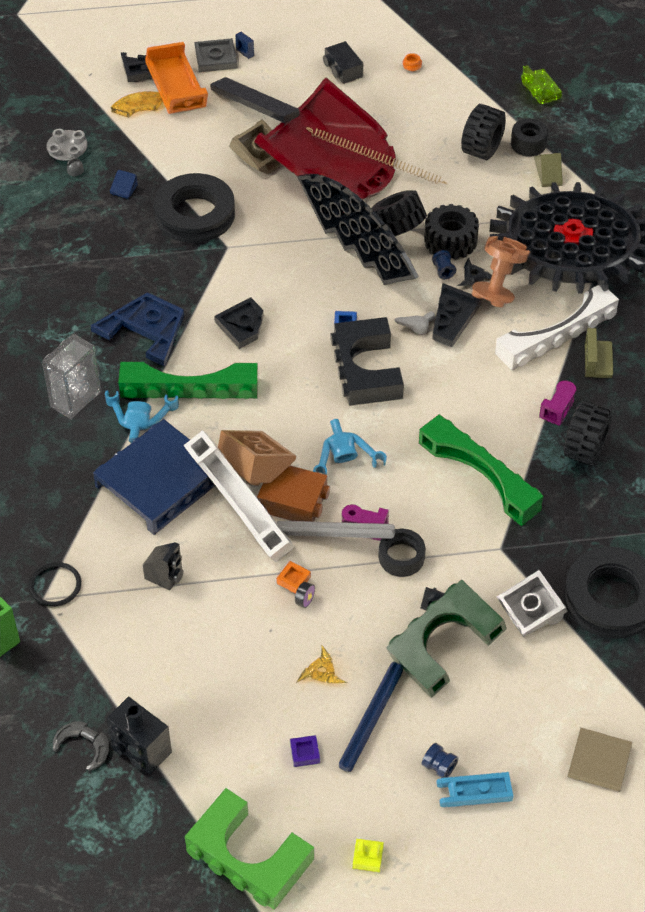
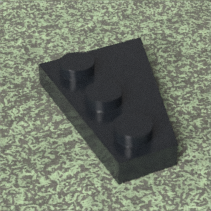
(453, 314)

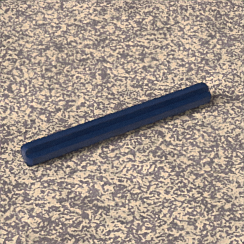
(370, 717)

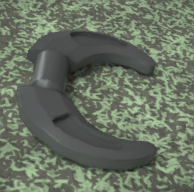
(79, 728)

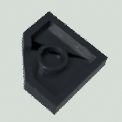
(241, 322)

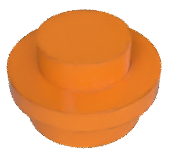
(412, 62)

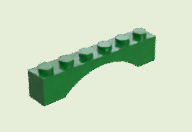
(143, 381)
(446, 441)

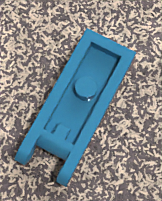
(476, 789)

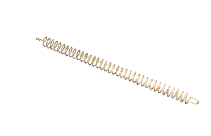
(444, 182)

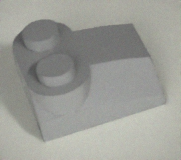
(532, 604)

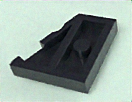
(135, 68)

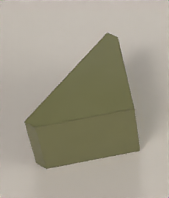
(549, 169)

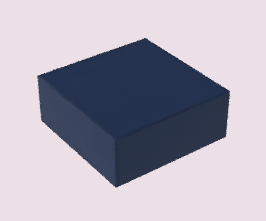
(244, 45)

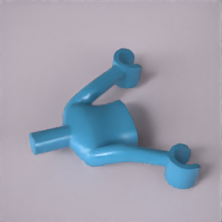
(138, 413)
(343, 448)

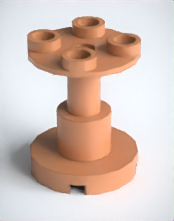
(504, 255)

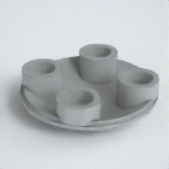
(66, 144)

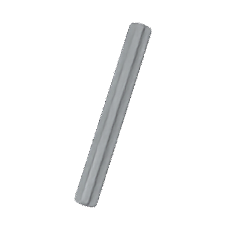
(337, 529)

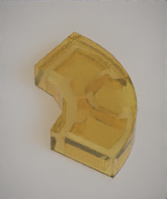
(137, 102)

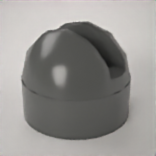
(75, 167)

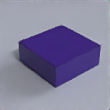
(304, 751)

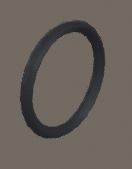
(61, 602)

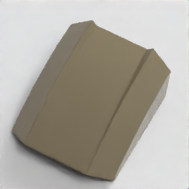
(245, 147)

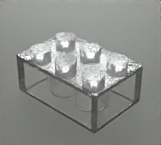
(71, 375)

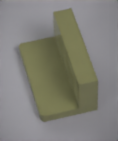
(598, 356)

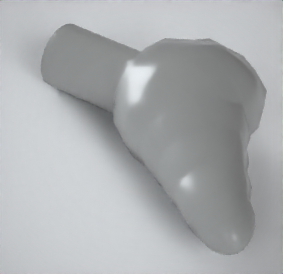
(418, 324)

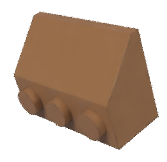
(255, 455)

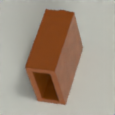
(295, 494)

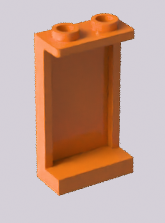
(175, 78)

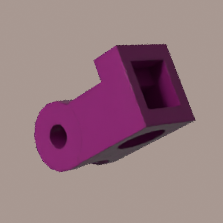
(559, 406)
(354, 514)

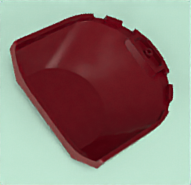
(337, 114)

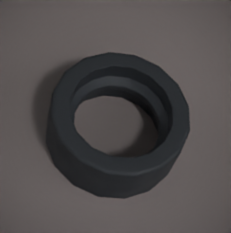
(407, 567)

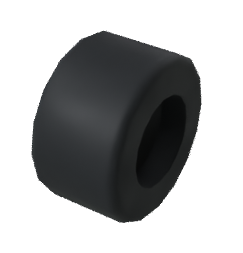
(529, 137)

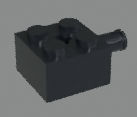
(139, 735)

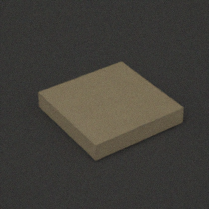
(600, 759)

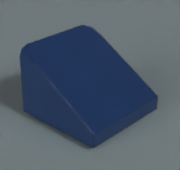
(124, 184)

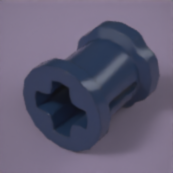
(445, 267)

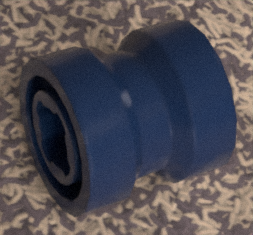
(439, 760)

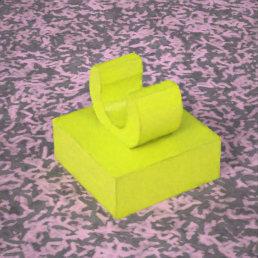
(368, 855)

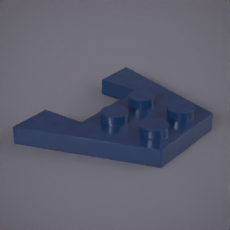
(148, 317)

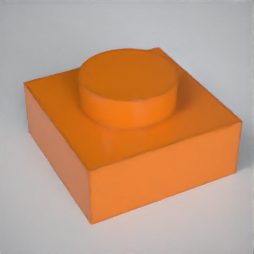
(293, 576)

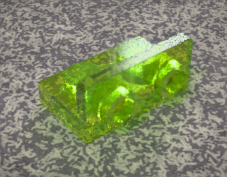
(540, 85)

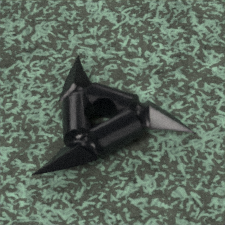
(480, 273)

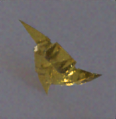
(323, 661)

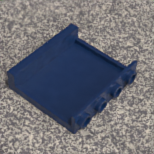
(155, 476)

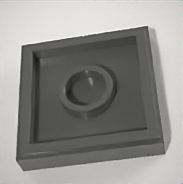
(215, 55)

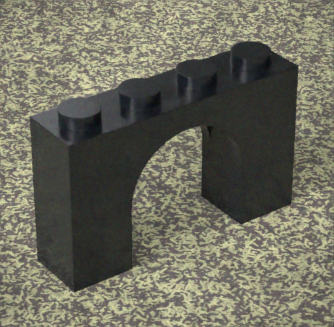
(361, 384)

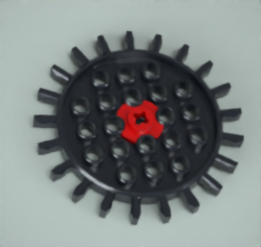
(574, 236)

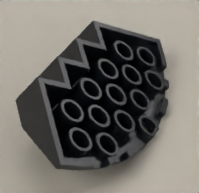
(357, 227)

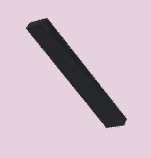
(255, 100)

